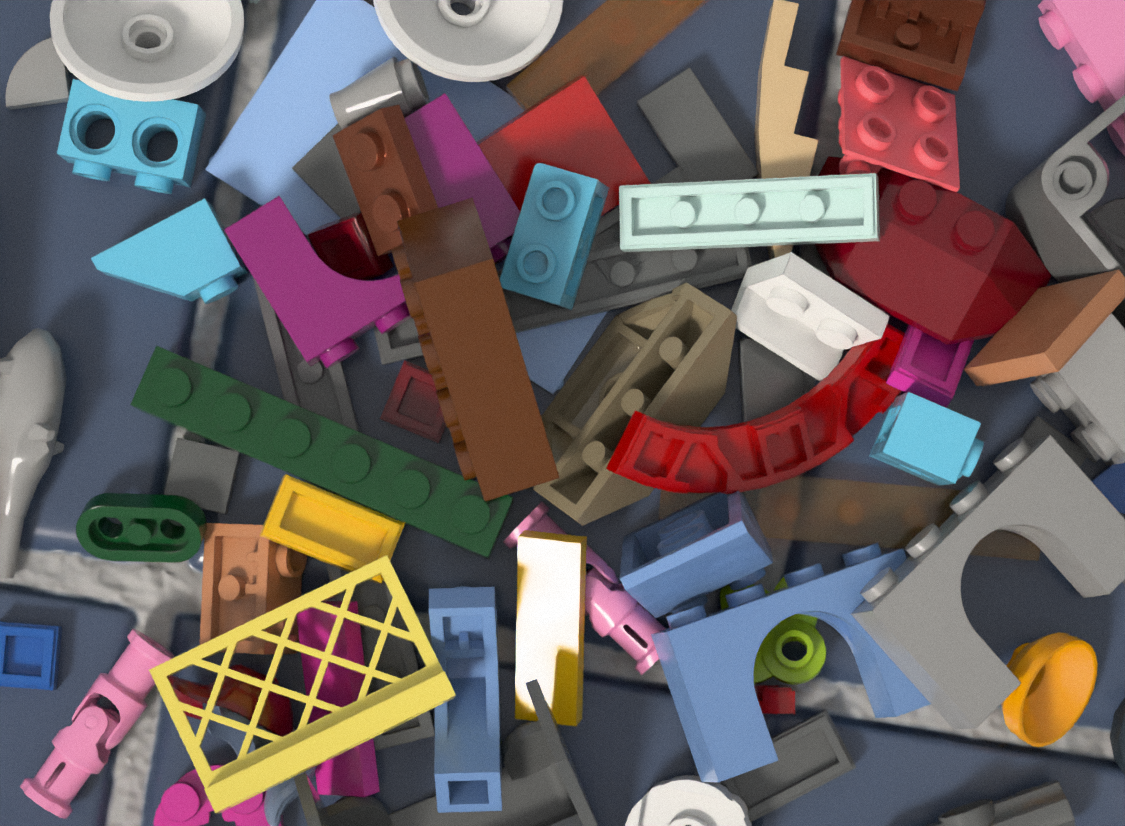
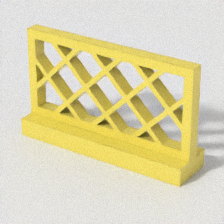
(327, 736)

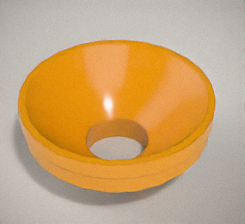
(1054, 688)

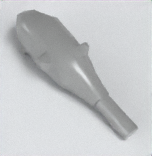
(30, 419)

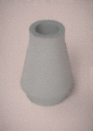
(384, 86)

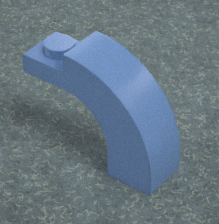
(470, 724)

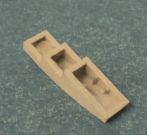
(777, 108)

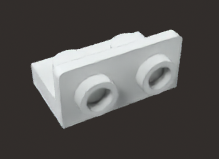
(804, 314)

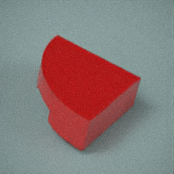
(775, 699)

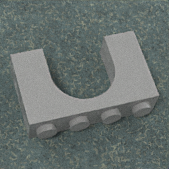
(919, 606)

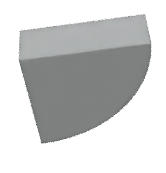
(38, 78)

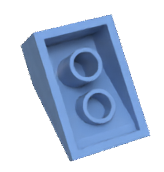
(694, 553)

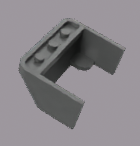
(1054, 205)
(537, 787)

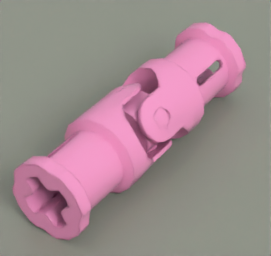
(607, 602)
(95, 730)

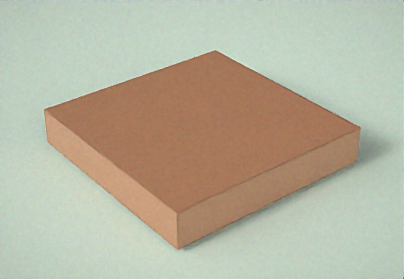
(1048, 329)

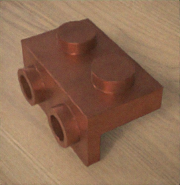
(913, 37)
(384, 174)

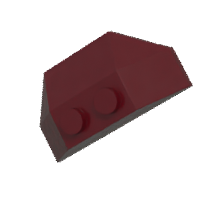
(937, 260)

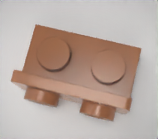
(245, 580)

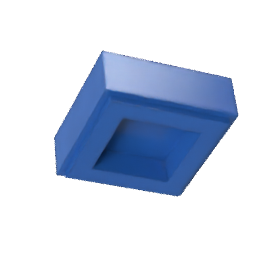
(29, 655)

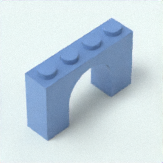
(714, 656)

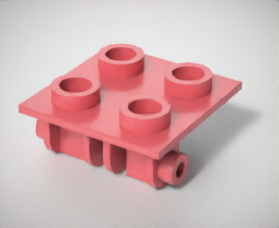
(896, 126)

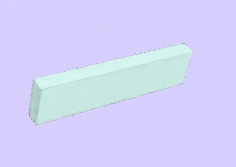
(749, 213)

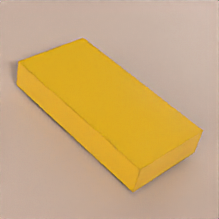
(329, 526)

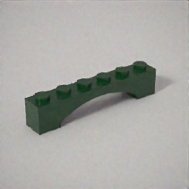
(321, 452)

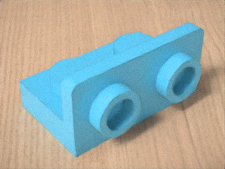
(554, 235)

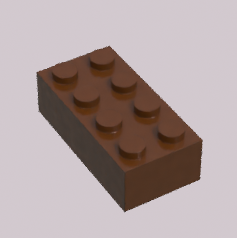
(472, 350)

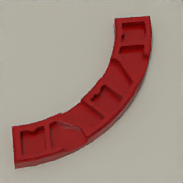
(767, 447)

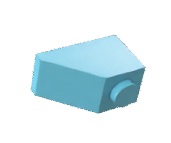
(178, 256)

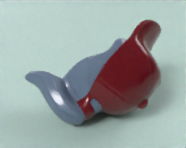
(238, 703)

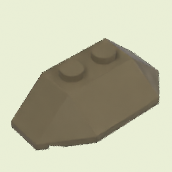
(652, 359)

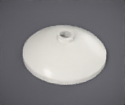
(109, 42)
(474, 47)

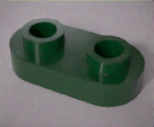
(145, 527)

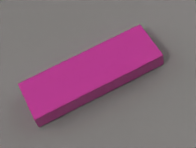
(356, 769)

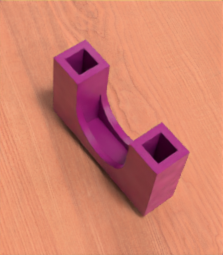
(331, 310)

